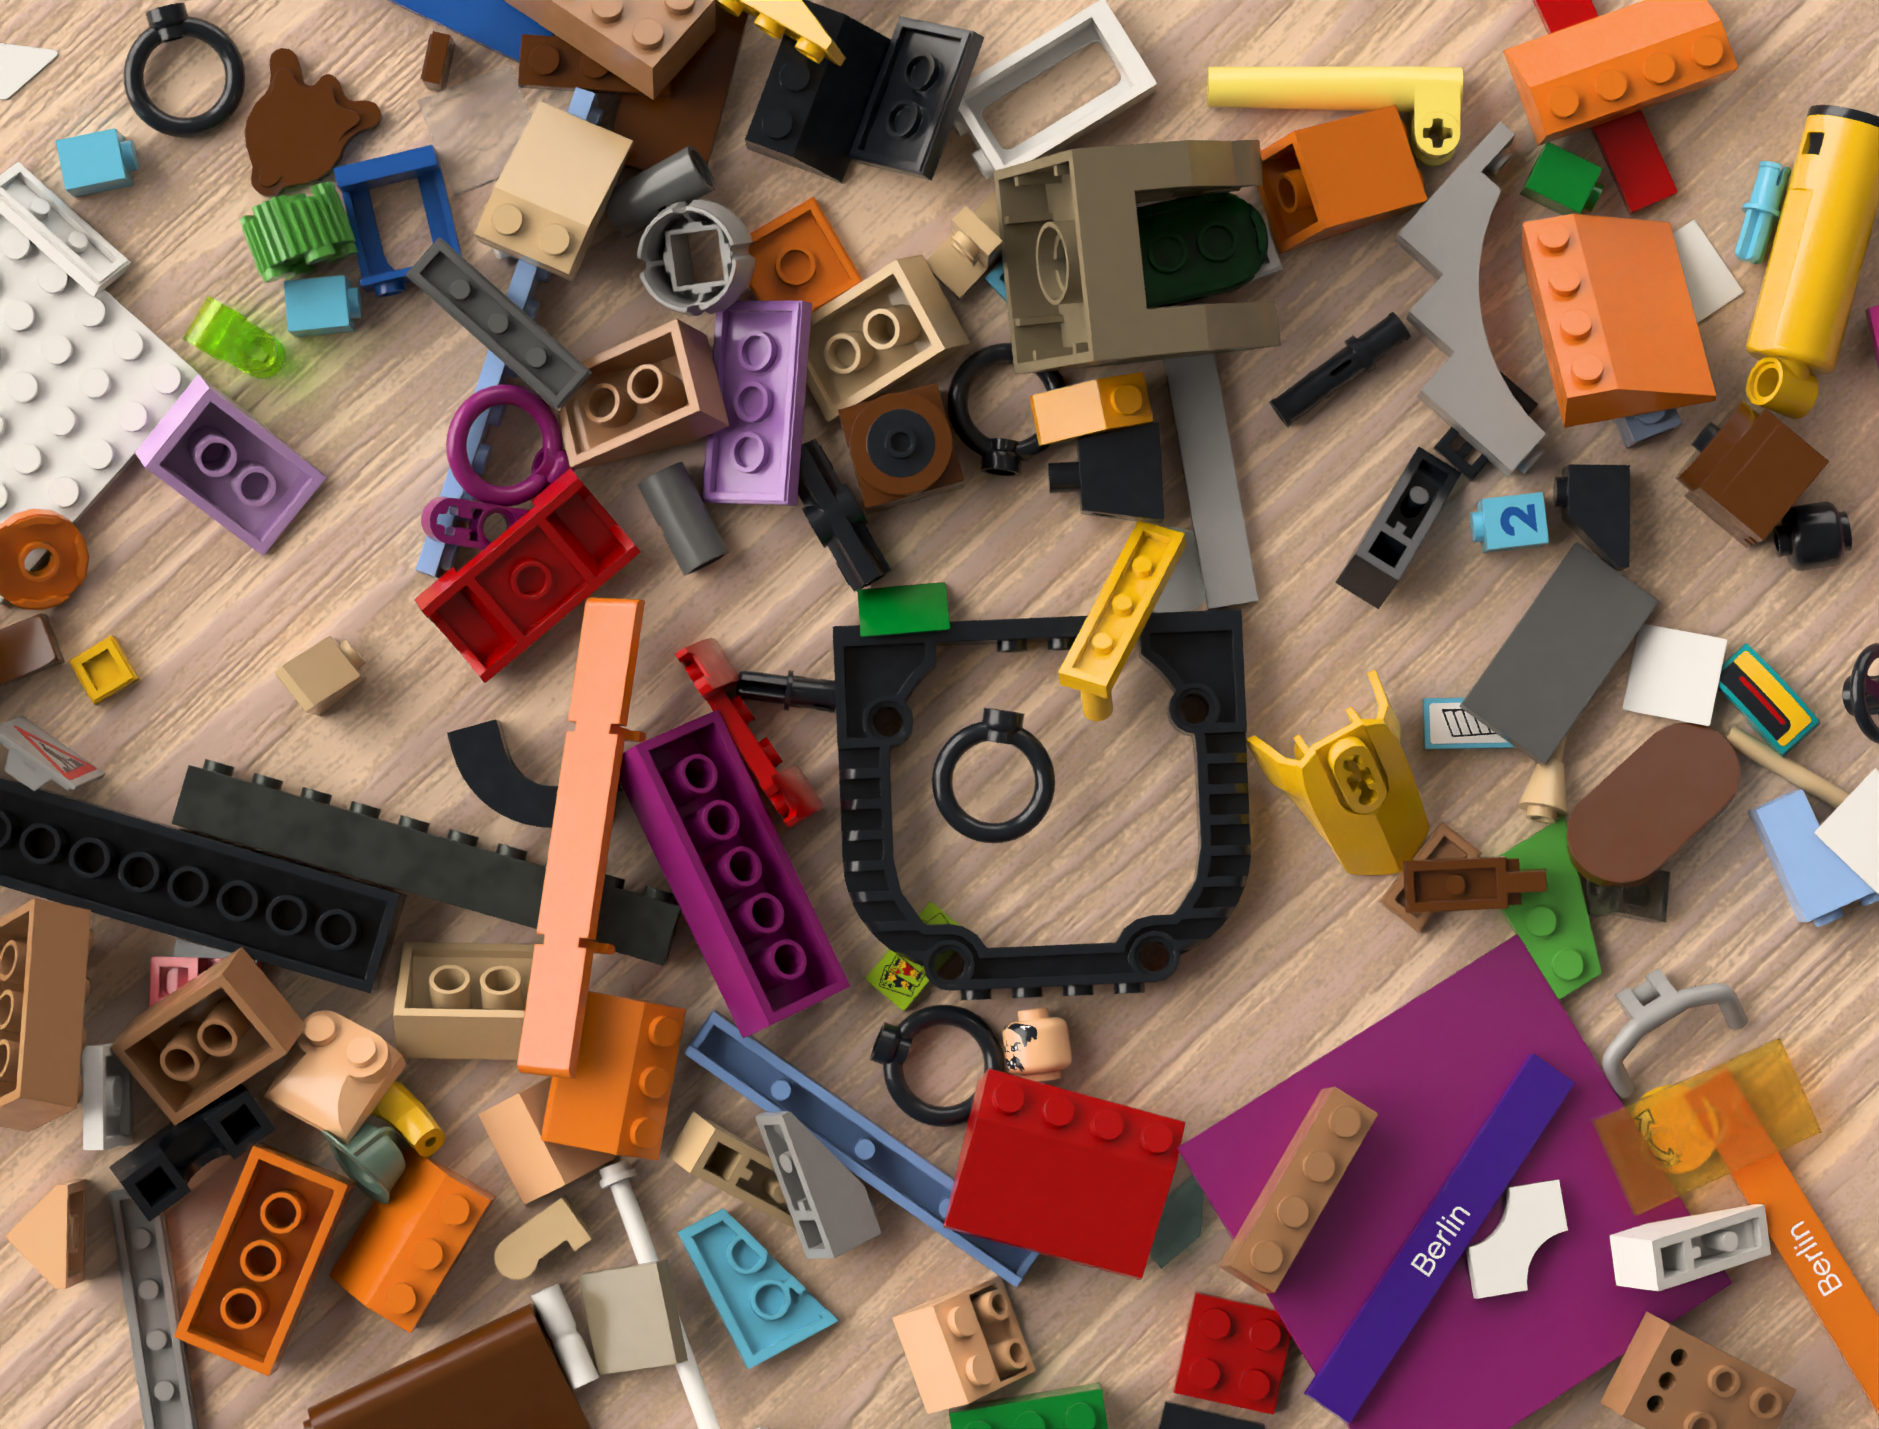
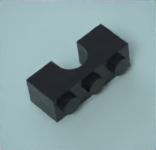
(162, 1166)

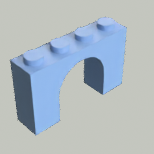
(1808, 870)

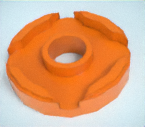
(66, 566)

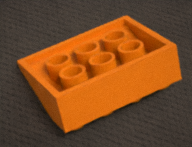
(1614, 317)

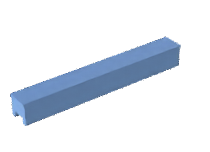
(847, 1134)

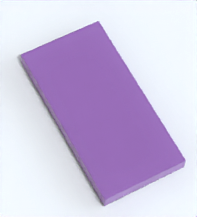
(762, 381)

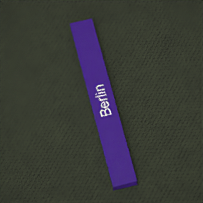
(1439, 1238)

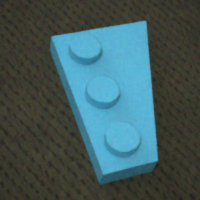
(751, 1291)

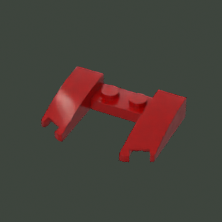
(713, 677)

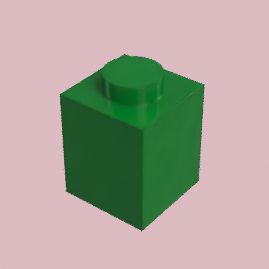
(1563, 181)

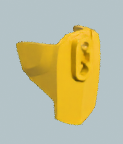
(1355, 789)

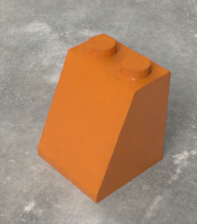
(1339, 178)

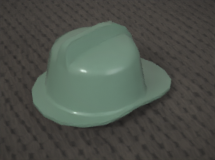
(370, 1160)

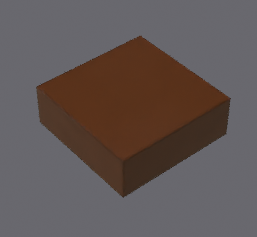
(438, 61)

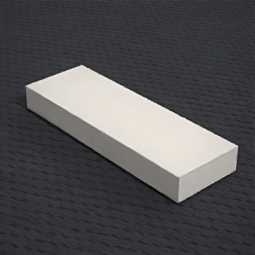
(59, 231)

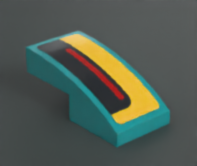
(1766, 700)

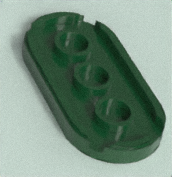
(1199, 247)

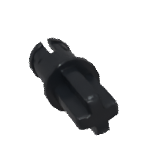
(787, 690)

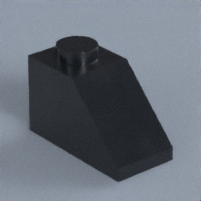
(1597, 508)

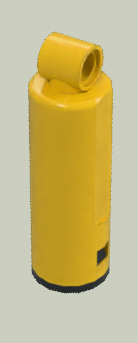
(1815, 259)

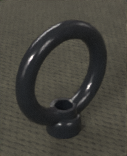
(168, 25)
(998, 455)
(1003, 728)
(893, 1047)

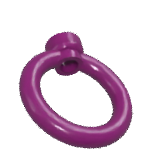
(547, 465)

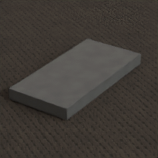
(1559, 654)

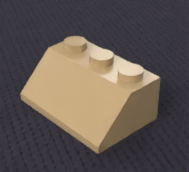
(461, 1000)

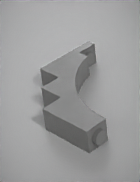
(1448, 243)

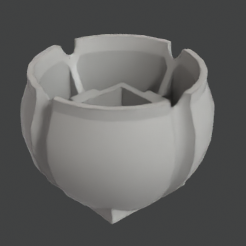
(669, 261)

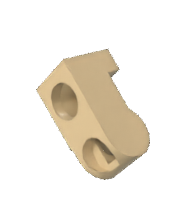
(523, 1249)

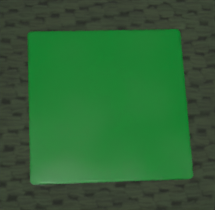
(903, 609)

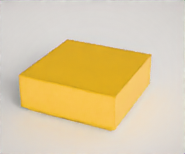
(104, 670)

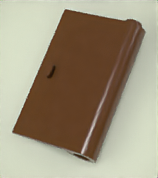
(480, 1380)

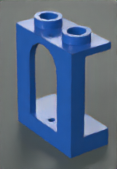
(354, 183)

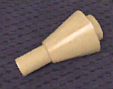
(1546, 790)

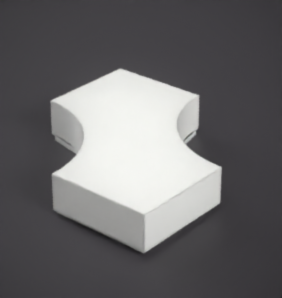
(1503, 1258)

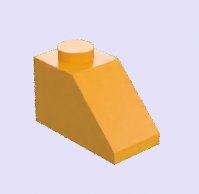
(1091, 408)

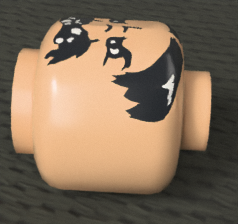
(1037, 1045)

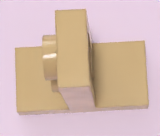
(969, 249)

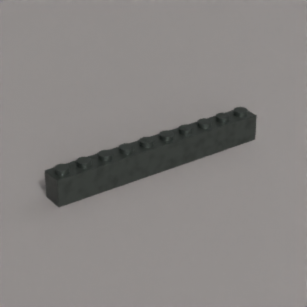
(408, 856)

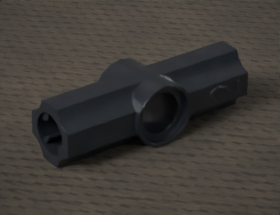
(838, 519)

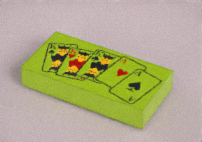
(902, 979)

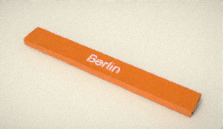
(1816, 1267)

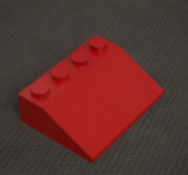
(1063, 1174)

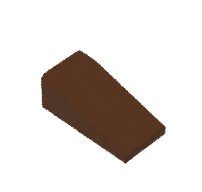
(28, 649)

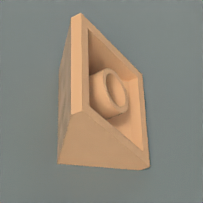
(532, 1163)
(55, 1235)

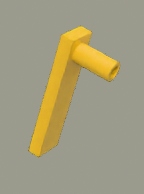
(1120, 616)

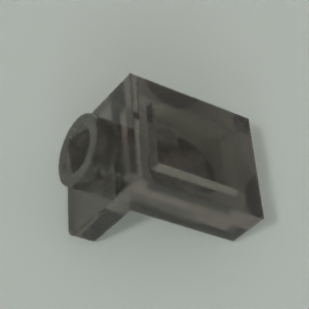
(1643, 902)

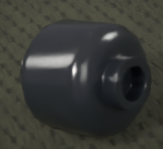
(1813, 536)

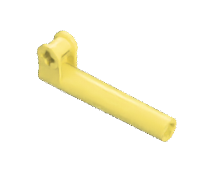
(1429, 93)

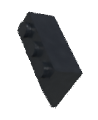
(813, 108)

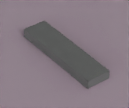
(499, 324)

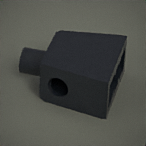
(1115, 474)

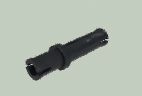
(1341, 368)

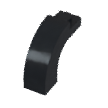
(495, 779)

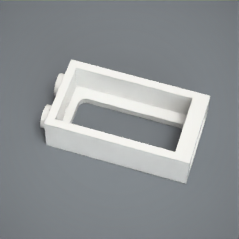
(1089, 26)

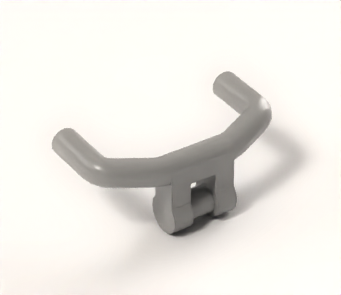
(1648, 1014)

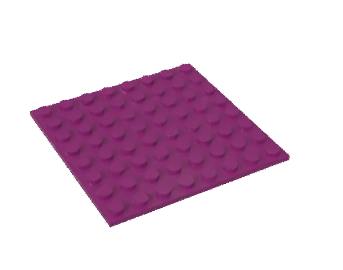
(1433, 1082)

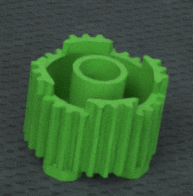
(298, 231)

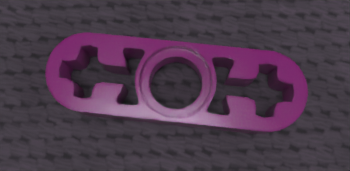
(463, 509)

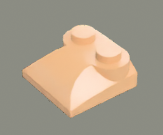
(335, 1075)

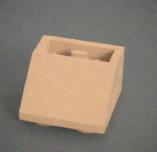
(964, 1345)

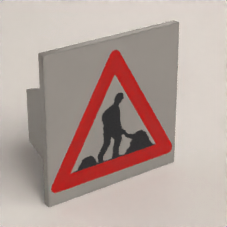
(39, 757)

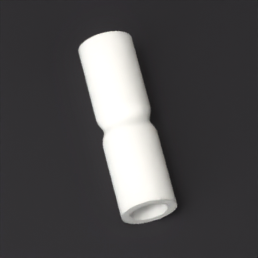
(566, 1340)

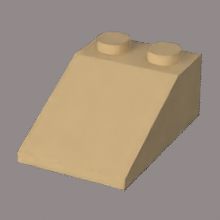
(553, 191)
(880, 336)

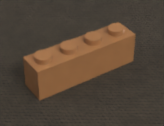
(1298, 1190)

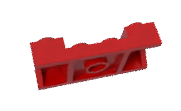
(528, 576)

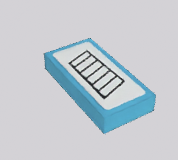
(1453, 728)

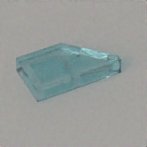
(1179, 1222)

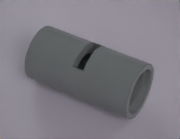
(645, 195)
(683, 518)

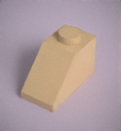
(322, 674)

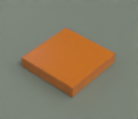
(800, 259)

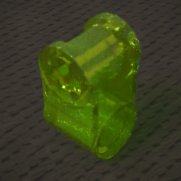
(230, 337)

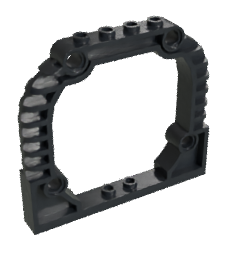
(1194, 656)

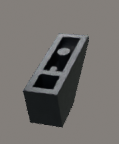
(1398, 528)

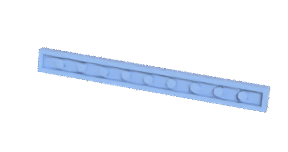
(522, 289)

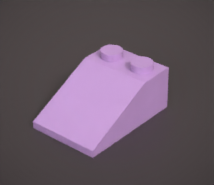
(229, 465)

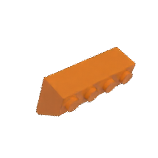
(1618, 65)

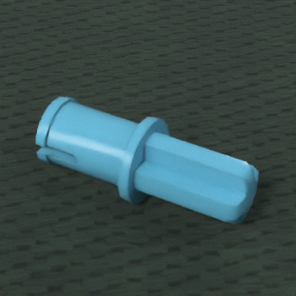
(1761, 212)

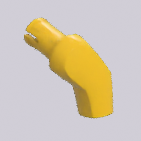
(410, 1119)

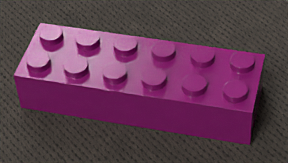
(730, 873)

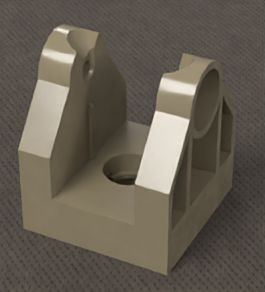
(1079, 261)

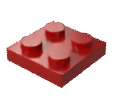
(1232, 1353)

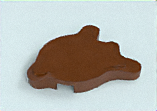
(301, 128)

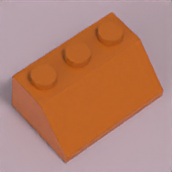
(620, 1079)
(413, 1241)

